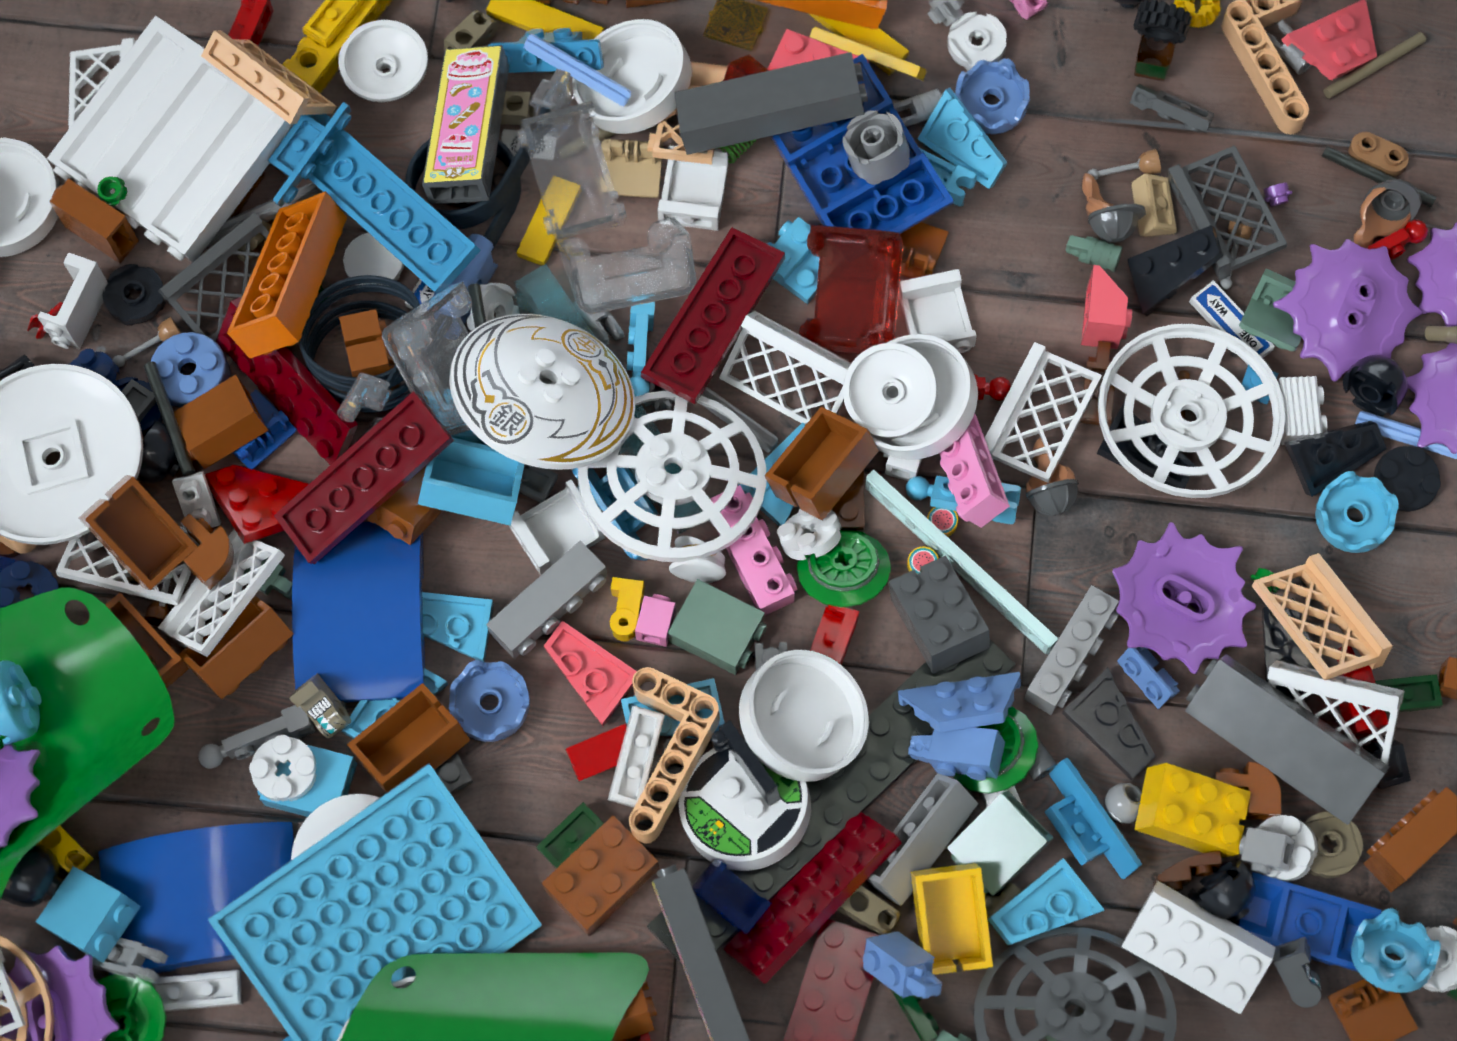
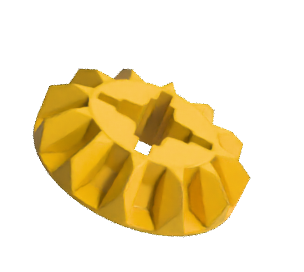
(1206, 14)

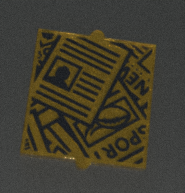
(736, 23)

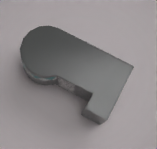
(1292, 964)

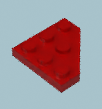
(252, 499)

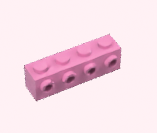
(974, 477)
(756, 559)

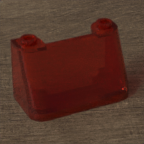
(854, 288)

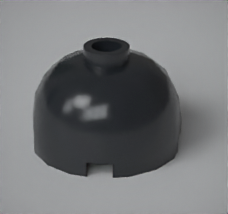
(1376, 384)
(158, 455)
(33, 878)
(1226, 891)

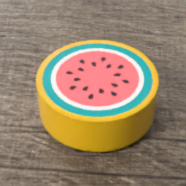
(944, 520)
(920, 557)

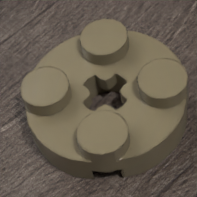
(1346, 852)

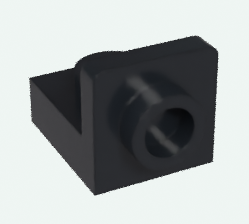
(1398, 768)

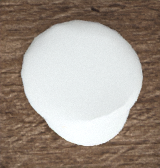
(705, 569)

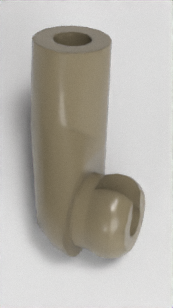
(994, 903)

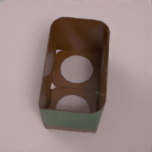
(1149, 70)

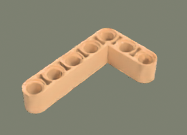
(1264, 53)
(676, 751)

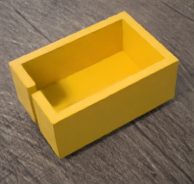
(1192, 810)
(952, 917)

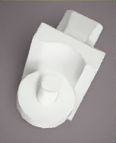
(196, 498)

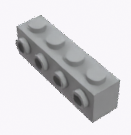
(547, 600)
(1071, 649)
(923, 835)

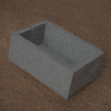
(939, 614)

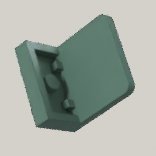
(1266, 321)

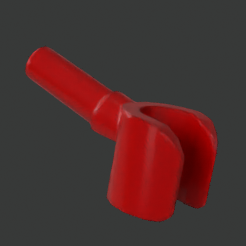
(35, 322)

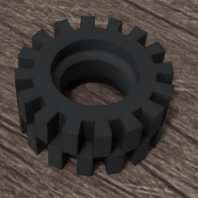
(1162, 21)

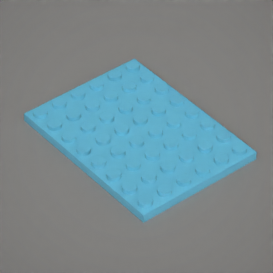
(375, 889)

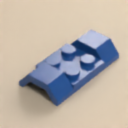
(1289, 912)

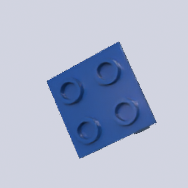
(263, 446)

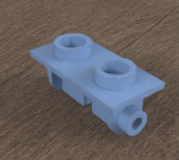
(1139, 665)

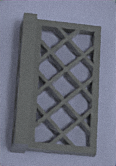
(1200, 215)
(206, 264)

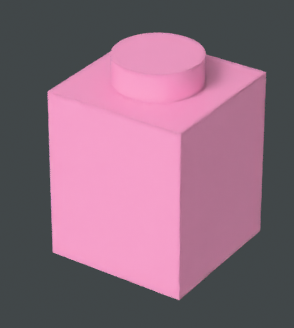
(655, 620)

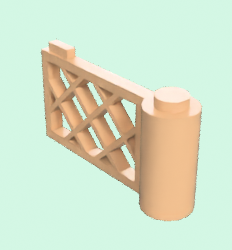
(701, 75)

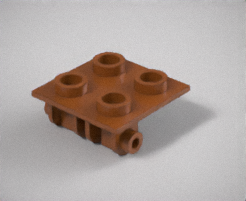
(921, 249)
(1372, 1013)

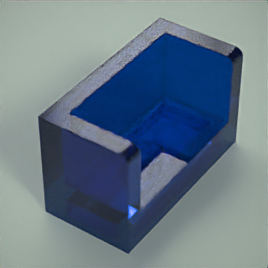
(730, 896)

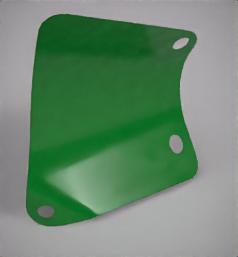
(92, 710)
(500, 998)

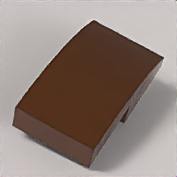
(1179, 873)

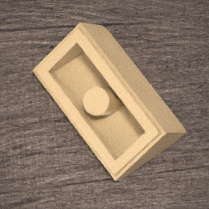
(1155, 195)

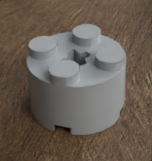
(876, 146)

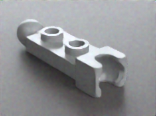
(292, 723)

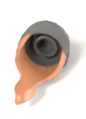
(1387, 210)
(1107, 220)
(1058, 494)

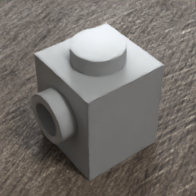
(1266, 850)

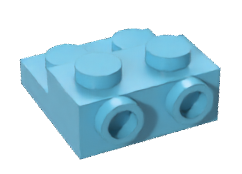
(800, 267)

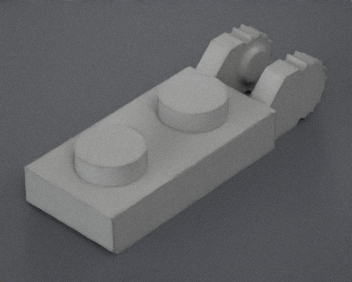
(128, 958)

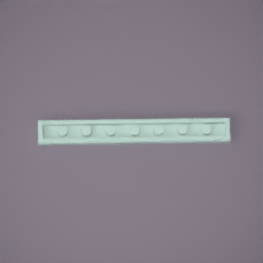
(961, 562)

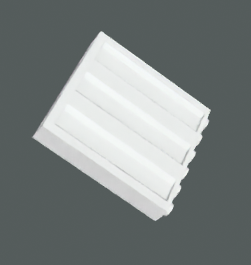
(177, 139)

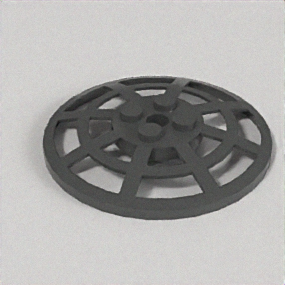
(1073, 989)

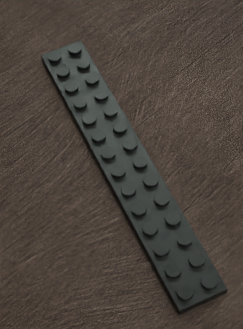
(850, 789)

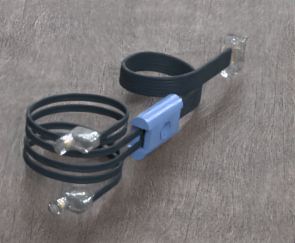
(370, 392)

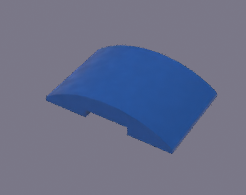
(843, 198)
(361, 616)
(189, 878)

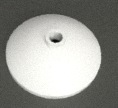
(378, 47)
(873, 376)

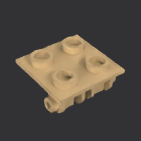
(632, 168)

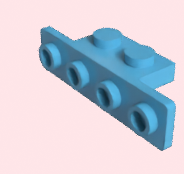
(570, 42)
(302, 147)
(604, 498)
(1086, 824)

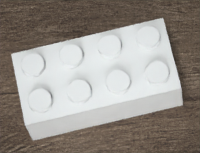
(1199, 947)

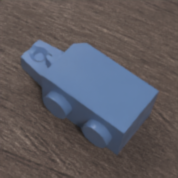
(962, 751)
(901, 965)

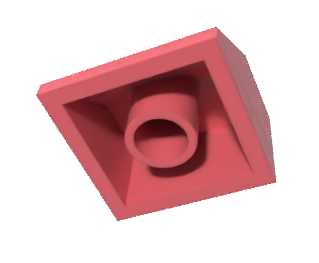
(1105, 311)

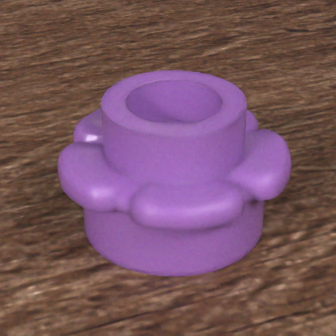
(1277, 194)

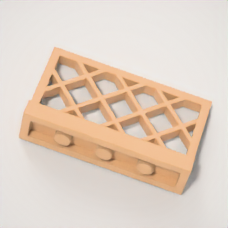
(265, 78)
(1340, 610)

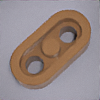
(1379, 153)

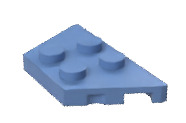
(964, 702)

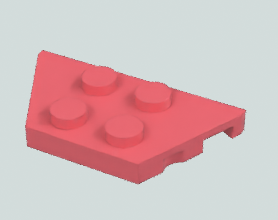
(1337, 41)

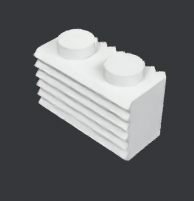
(1302, 407)

